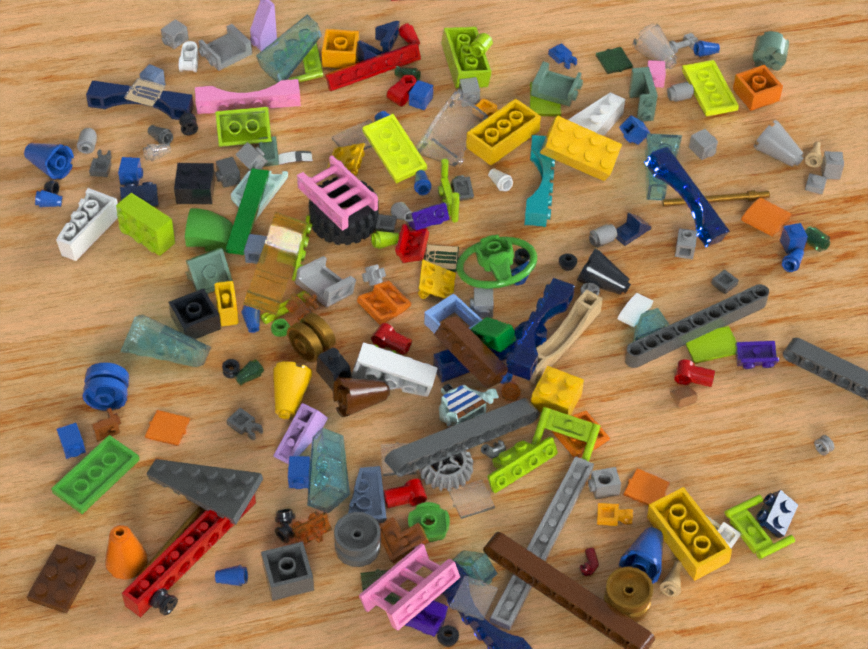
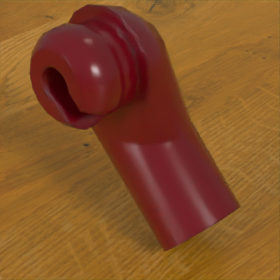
(592, 562)

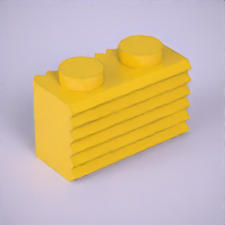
(226, 303)

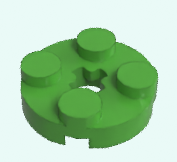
(432, 511)

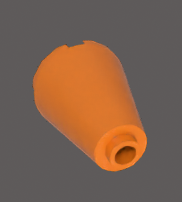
(124, 553)

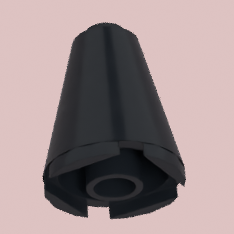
(604, 274)

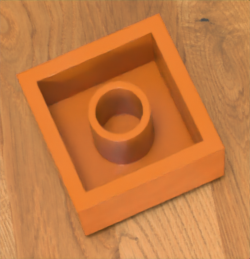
(757, 87)

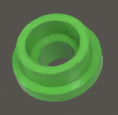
(280, 327)

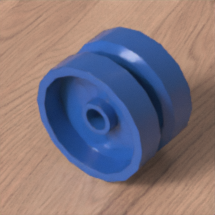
(106, 386)

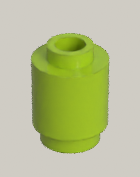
(481, 45)

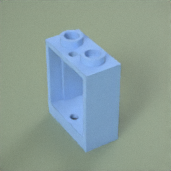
(446, 308)

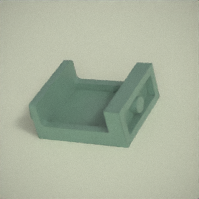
(555, 86)
(643, 87)

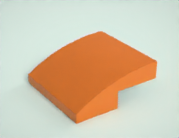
(766, 216)
(384, 302)
(575, 446)

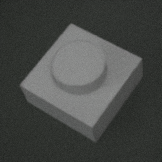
(816, 183)

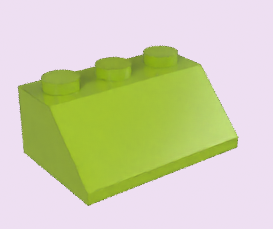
(243, 126)

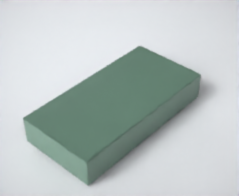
(270, 151)

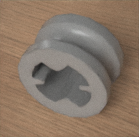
(824, 445)

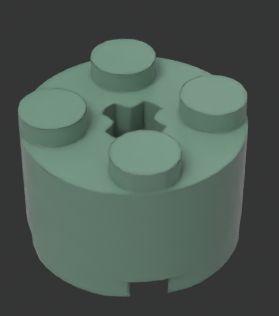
(771, 50)

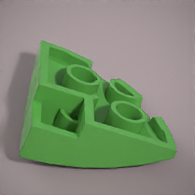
(207, 230)

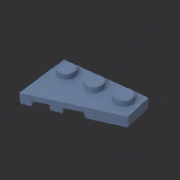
(369, 494)

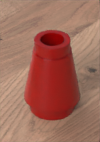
(408, 33)

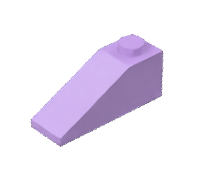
(264, 25)
(300, 432)

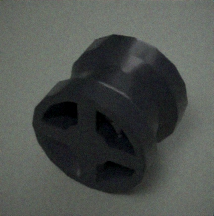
(188, 124)
(163, 601)

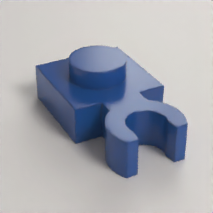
(562, 54)

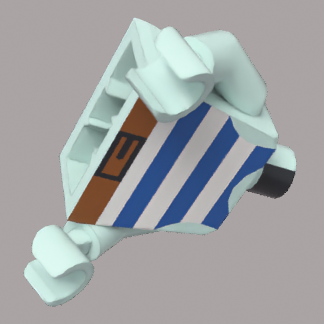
(463, 403)

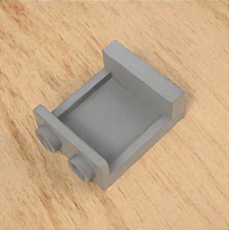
(226, 49)
(319, 280)

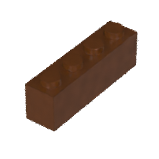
(471, 351)

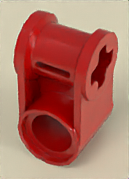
(400, 91)

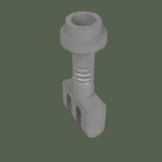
(688, 40)

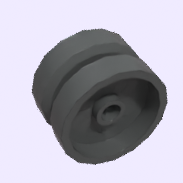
(357, 539)

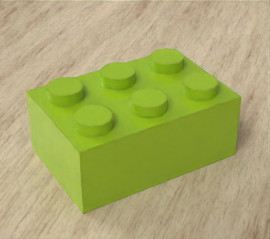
(145, 224)

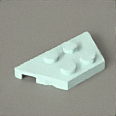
(274, 183)

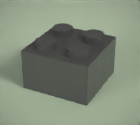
(287, 571)

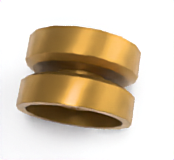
(311, 337)
(629, 592)

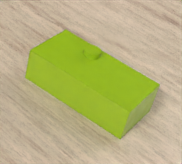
(461, 62)

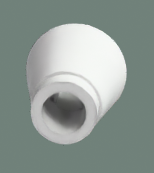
(501, 180)

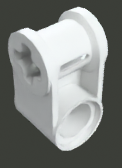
(189, 57)

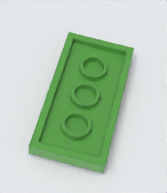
(95, 474)

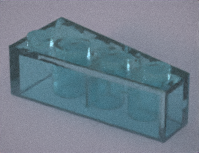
(289, 49)
(656, 188)
(161, 342)
(327, 471)

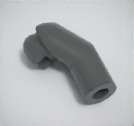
(493, 452)

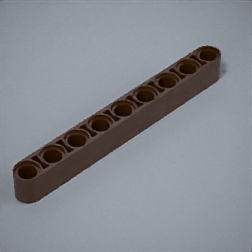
(567, 593)

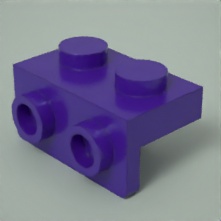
(429, 216)
(756, 354)
(429, 619)

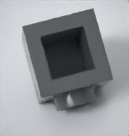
(227, 172)

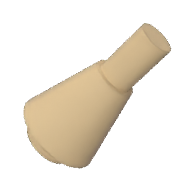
(814, 157)
(672, 583)

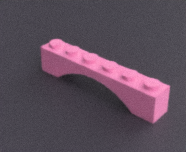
(283, 94)

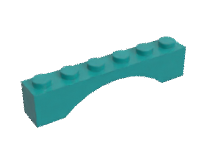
(537, 204)

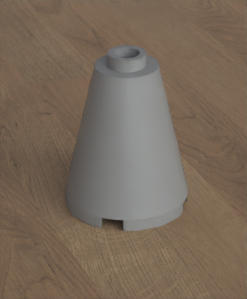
(779, 145)

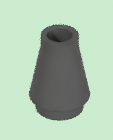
(160, 134)

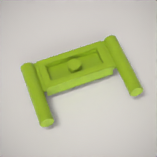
(312, 66)
(444, 191)
(569, 426)
(752, 532)

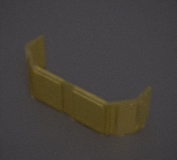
(275, 263)

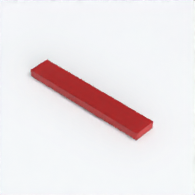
(373, 66)

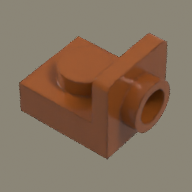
(107, 427)

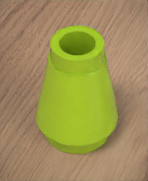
(384, 239)

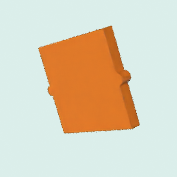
(167, 427)
(646, 487)

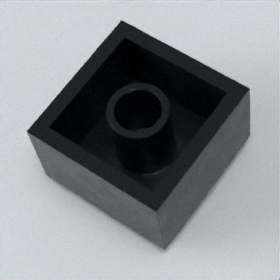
(194, 183)
(195, 314)

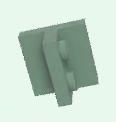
(208, 269)

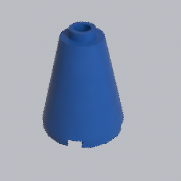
(50, 158)
(645, 553)

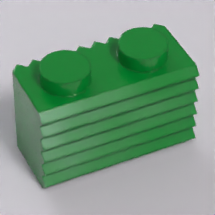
(494, 333)

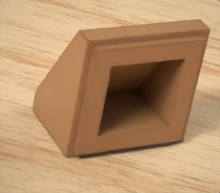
(684, 396)

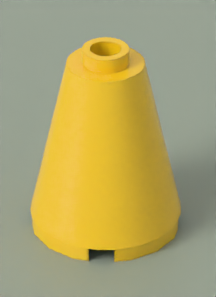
(289, 387)

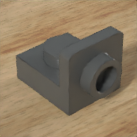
(462, 186)

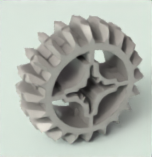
(448, 472)

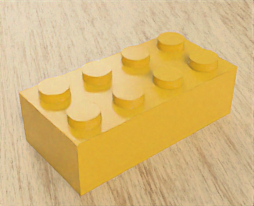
(503, 131)
(580, 148)
(689, 533)

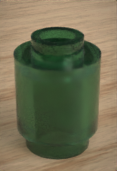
(817, 239)

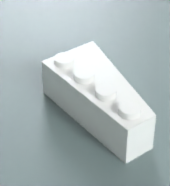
(601, 114)
(87, 224)
(394, 370)

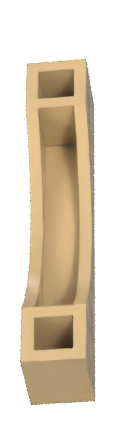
(579, 318)

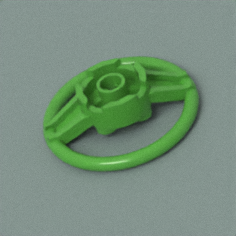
(497, 256)

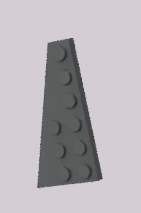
(209, 487)

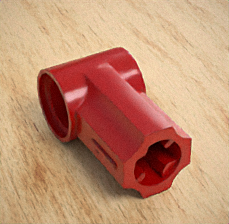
(387, 337)
(689, 373)
(411, 493)

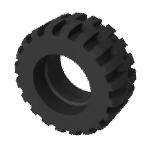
(360, 223)

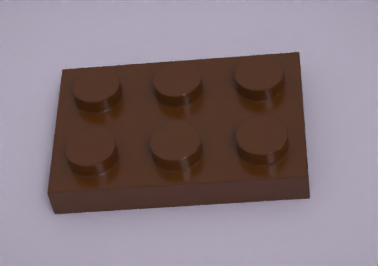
(61, 578)

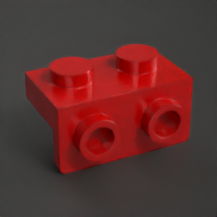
(411, 244)

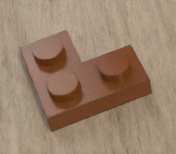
(399, 543)

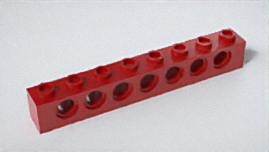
(177, 559)

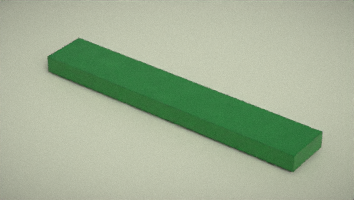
(247, 211)

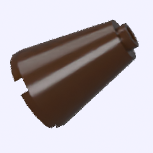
(358, 394)

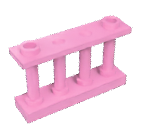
(330, 205)
(418, 597)

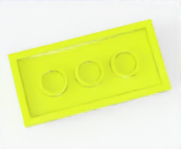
(710, 88)
(394, 148)

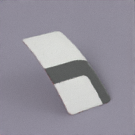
(295, 156)

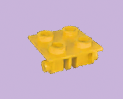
(350, 156)
(435, 281)

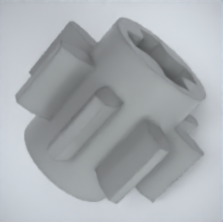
(373, 275)

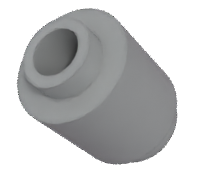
(680, 91)
(87, 141)
(602, 235)

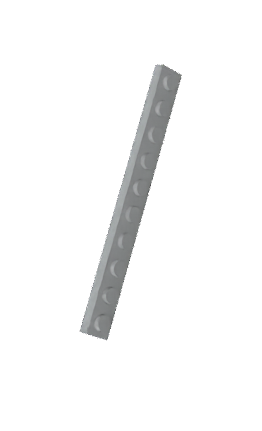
(544, 539)

